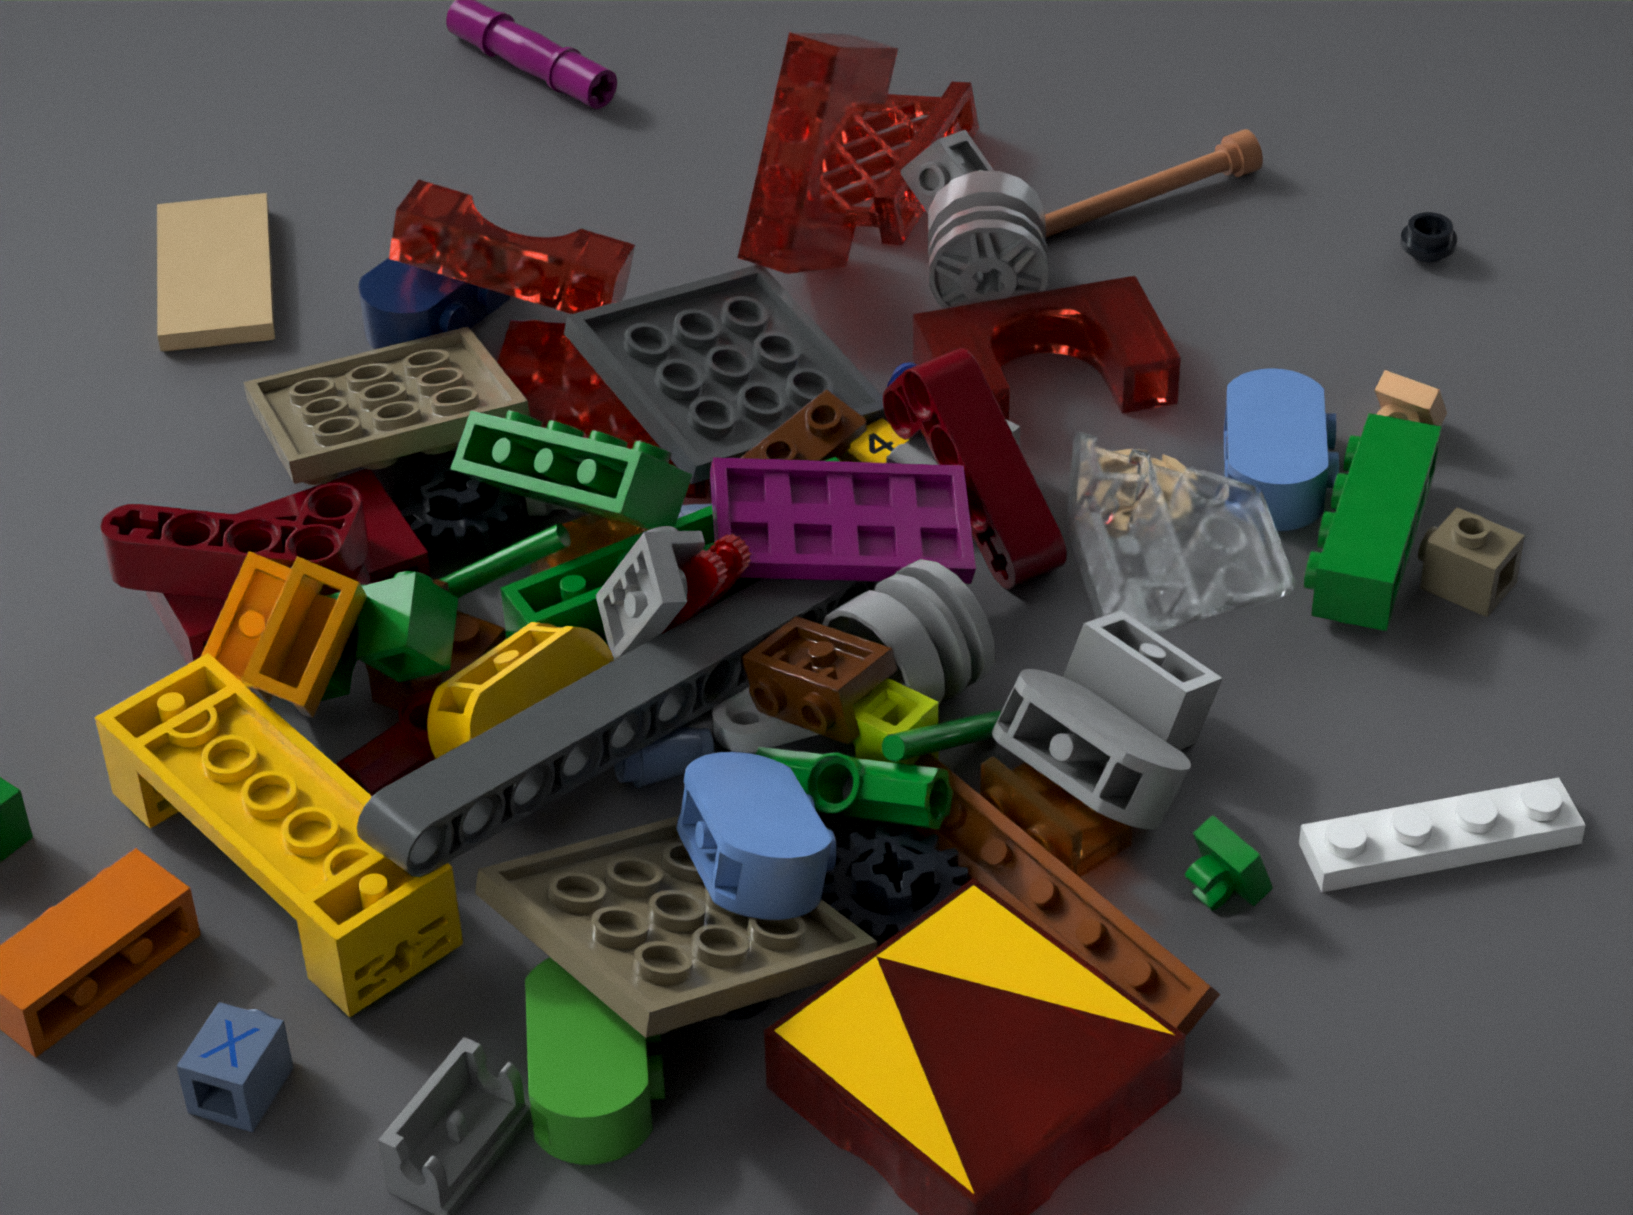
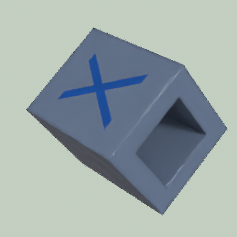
(235, 1066)

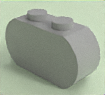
(1091, 749)

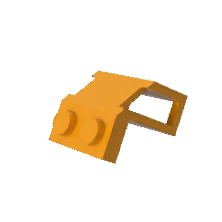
(282, 632)

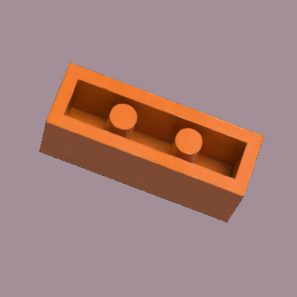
(92, 949)

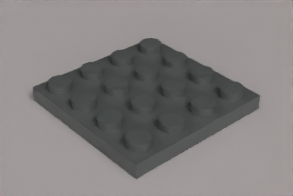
(716, 364)

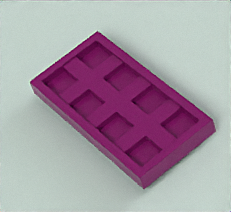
(842, 517)

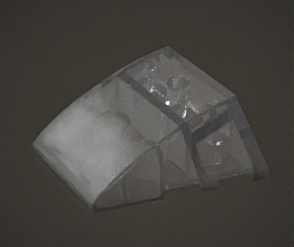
(1169, 540)

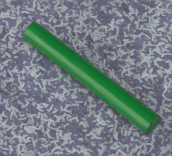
(508, 560)
(939, 736)

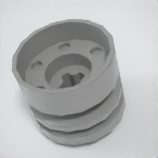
(986, 240)
(929, 623)

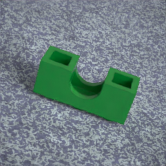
(400, 631)

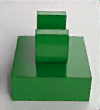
(1226, 867)

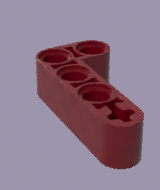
(966, 428)
(205, 550)

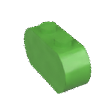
(586, 1071)

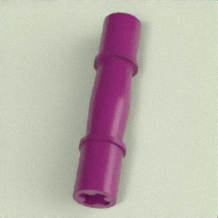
(532, 52)

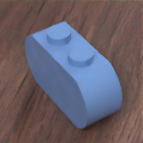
(1281, 442)
(754, 836)

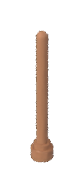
(1235, 155)

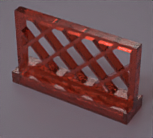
(894, 204)

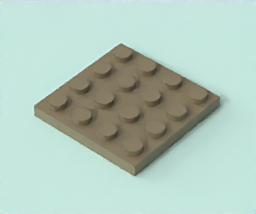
(380, 404)
(649, 938)

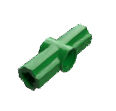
(879, 792)

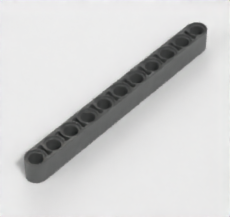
(585, 726)

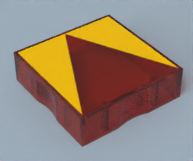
(974, 1060)

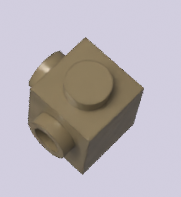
(1470, 561)

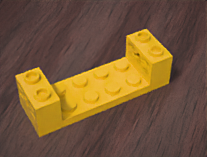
(286, 820)

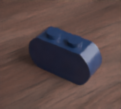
(415, 303)

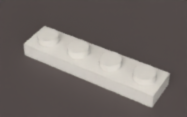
(1441, 834)

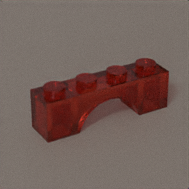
(448, 236)

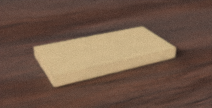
(214, 272)

